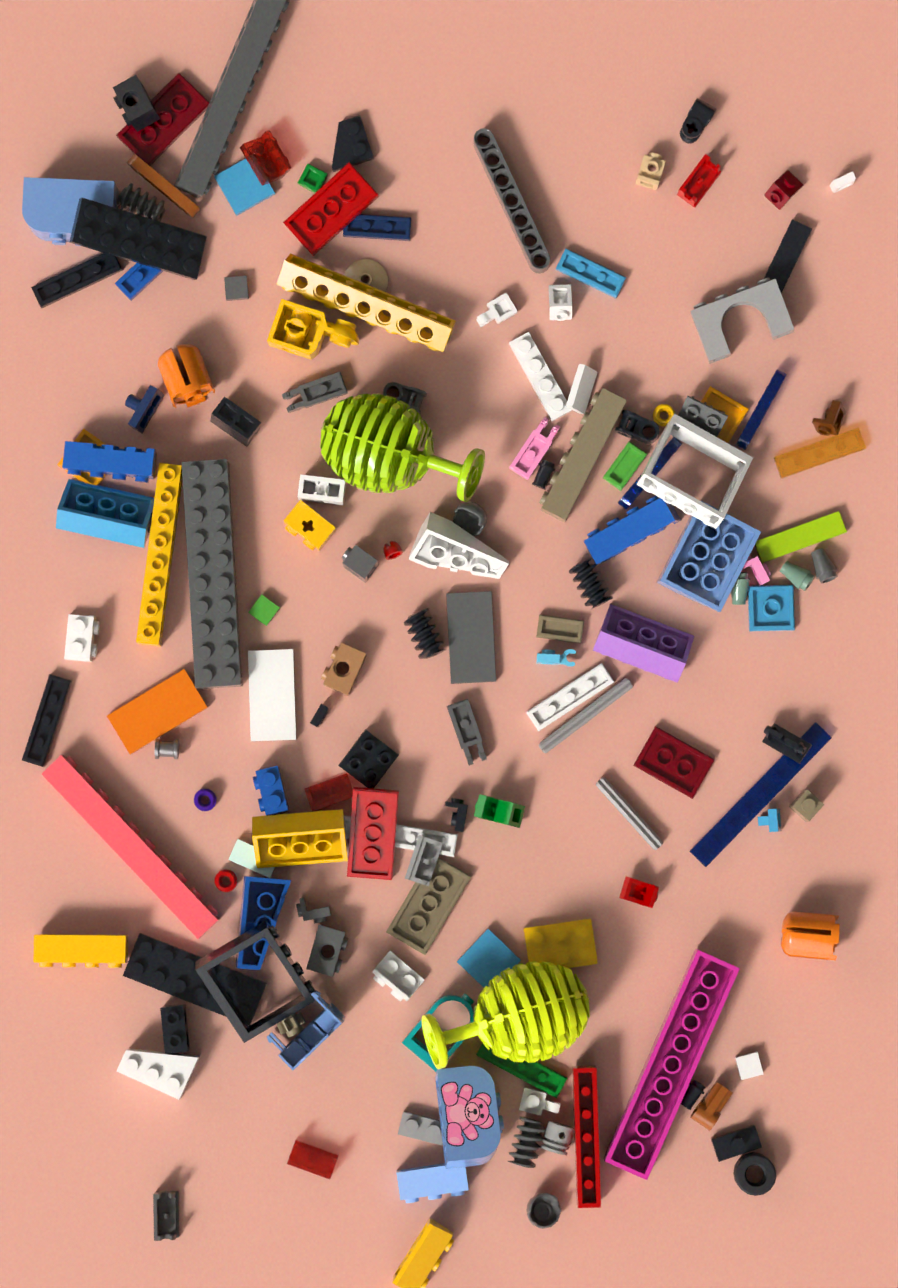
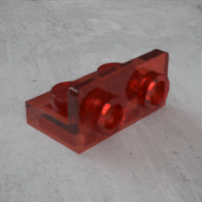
(266, 158)

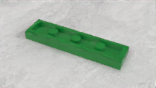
(532, 1073)

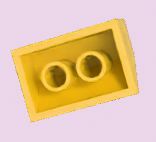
(423, 1256)

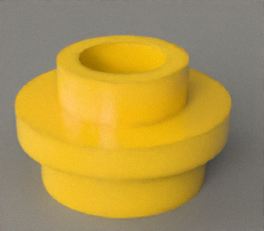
(662, 408)

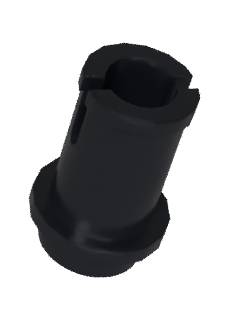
(543, 474)
(692, 1094)

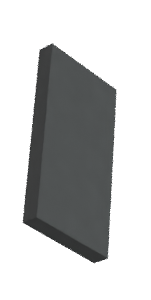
(471, 637)

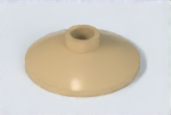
(371, 269)

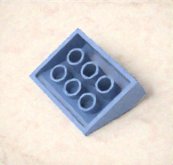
(708, 560)

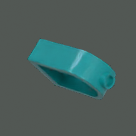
(418, 1047)

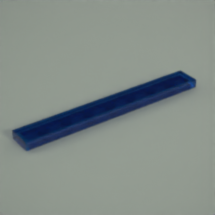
(756, 799)

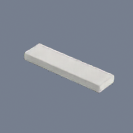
(570, 697)

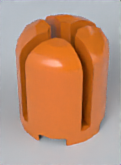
(198, 375)
(810, 935)

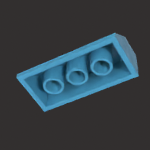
(105, 513)

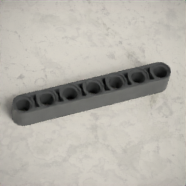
(511, 190)

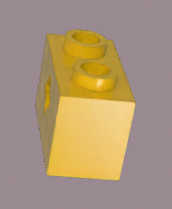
(304, 514)

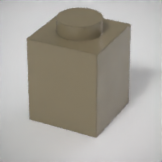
(806, 805)

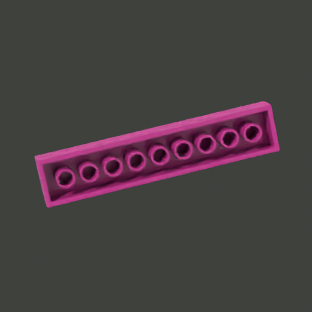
(671, 1064)

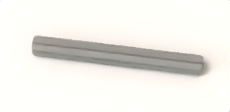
(585, 715)

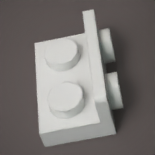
(80, 638)
(397, 976)

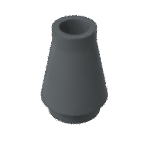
(824, 568)

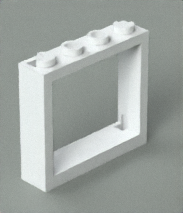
(712, 447)

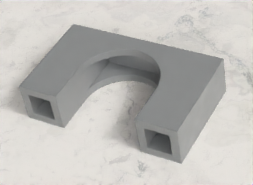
(764, 297)

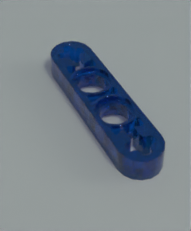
(761, 409)
(635, 490)

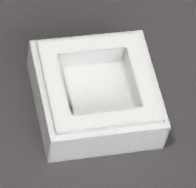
(842, 182)
(749, 1065)

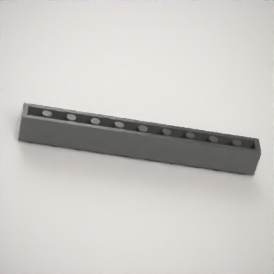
(229, 96)

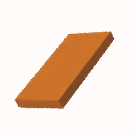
(157, 711)

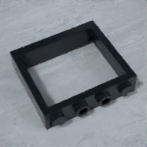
(204, 965)

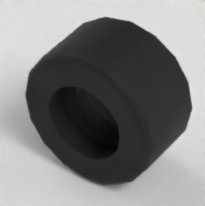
(740, 1174)

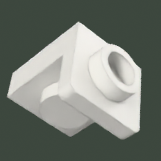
(560, 302)

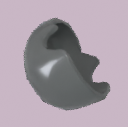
(470, 517)
(543, 1210)

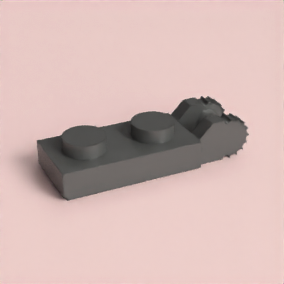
(317, 391)
(466, 729)

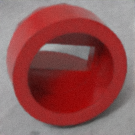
(392, 551)

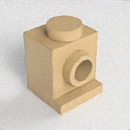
(647, 178)

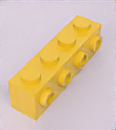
(80, 949)

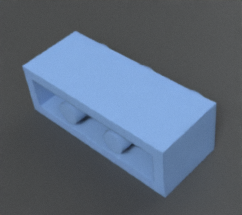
(431, 1182)

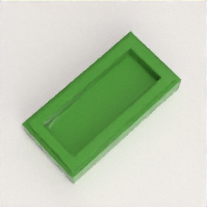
(624, 466)

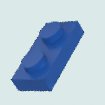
(136, 280)

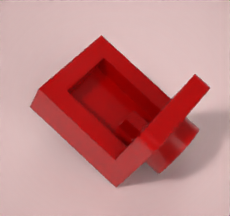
(639, 892)

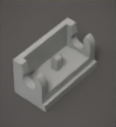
(423, 860)

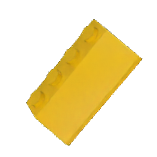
(299, 838)

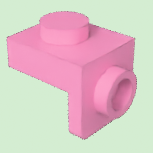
(759, 570)

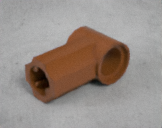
(709, 1109)

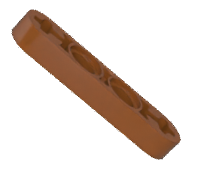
(163, 186)

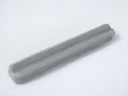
(629, 813)

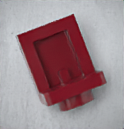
(783, 189)

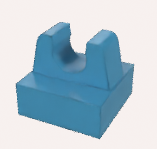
(773, 820)

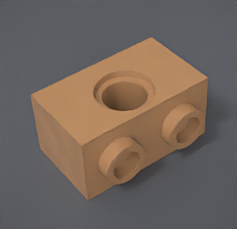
(353, 658)

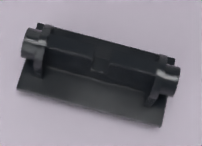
(786, 742)

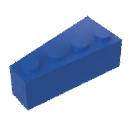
(109, 460)
(631, 529)
(260, 902)

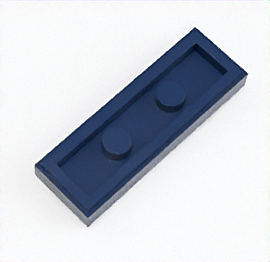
(379, 227)

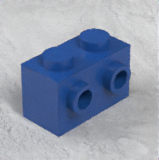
(271, 790)

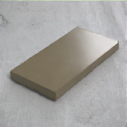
(428, 907)

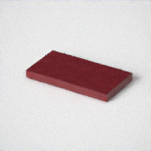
(178, 109)

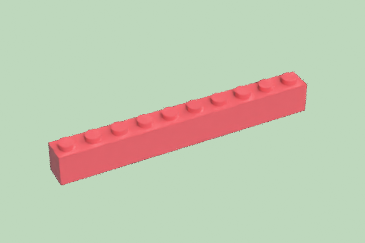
(130, 846)

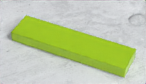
(800, 537)

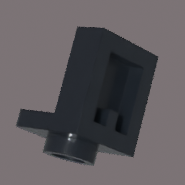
(459, 818)

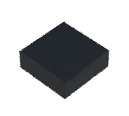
(319, 715)

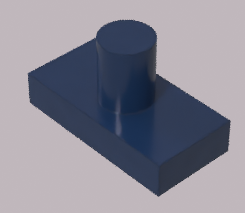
(143, 408)

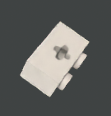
(321, 490)

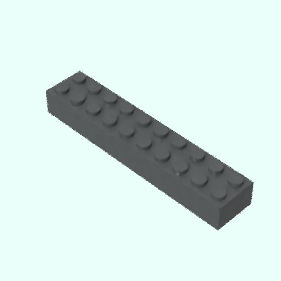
(212, 574)

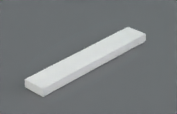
(407, 837)

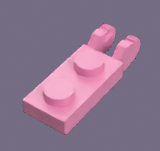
(533, 450)

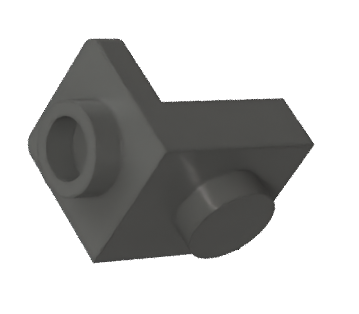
(318, 915)

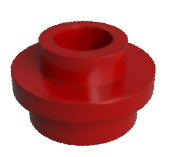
(233, 880)

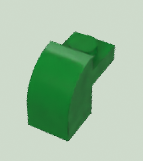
(499, 811)

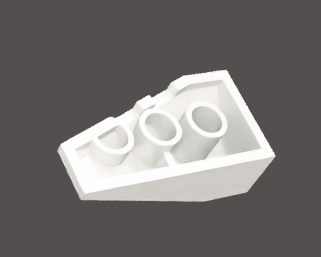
(450, 546)

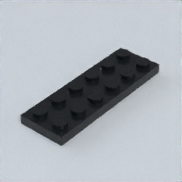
(137, 239)
(174, 973)

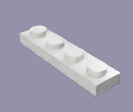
(540, 376)

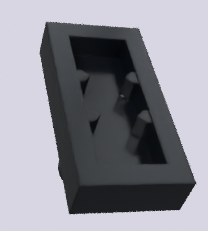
(736, 1143)

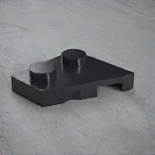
(351, 144)

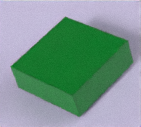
(312, 178)

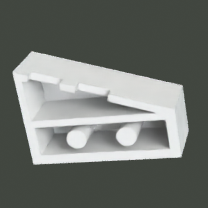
(159, 1070)

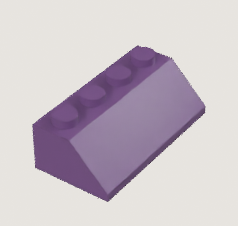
(643, 643)

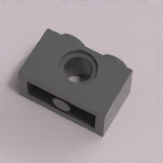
(359, 563)
(320, 963)

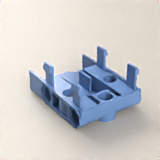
(311, 1036)

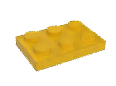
(562, 943)

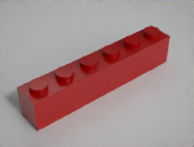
(586, 1136)

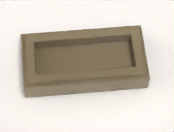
(560, 629)

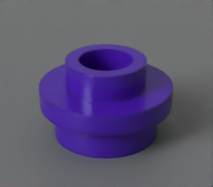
(205, 792)

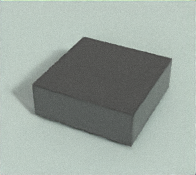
(236, 288)

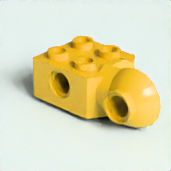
(304, 330)

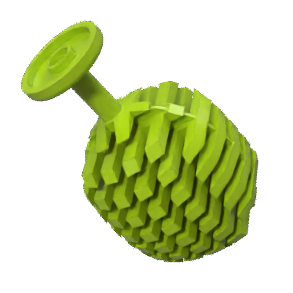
(388, 447)

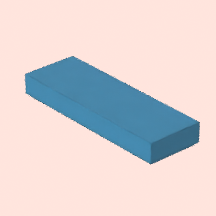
(590, 273)

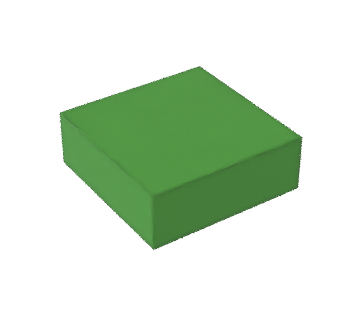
(264, 610)

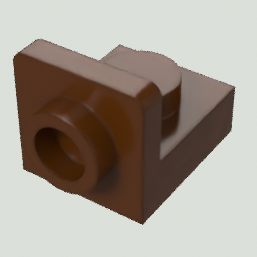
(833, 420)

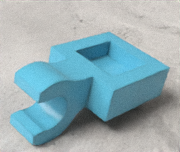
(551, 658)

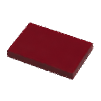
(673, 762)

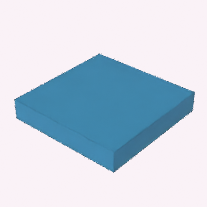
(242, 187)
(771, 608)
(487, 958)

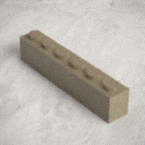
(583, 455)

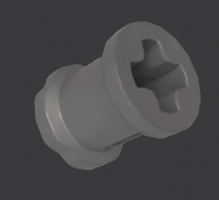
(167, 749)

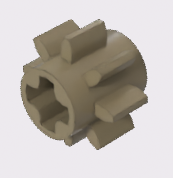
(292, 1024)

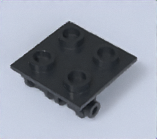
(368, 760)

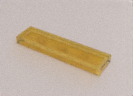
(819, 453)

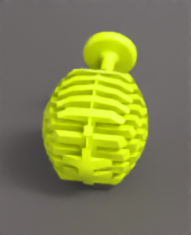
(520, 1015)

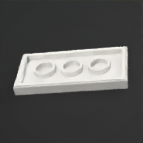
(272, 695)

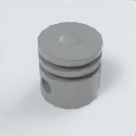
(557, 1137)

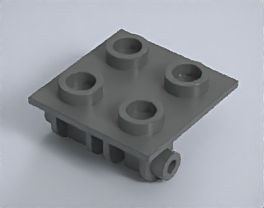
(703, 415)

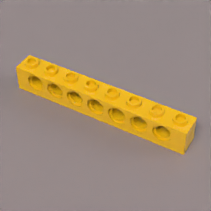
(377, 299)
(160, 555)

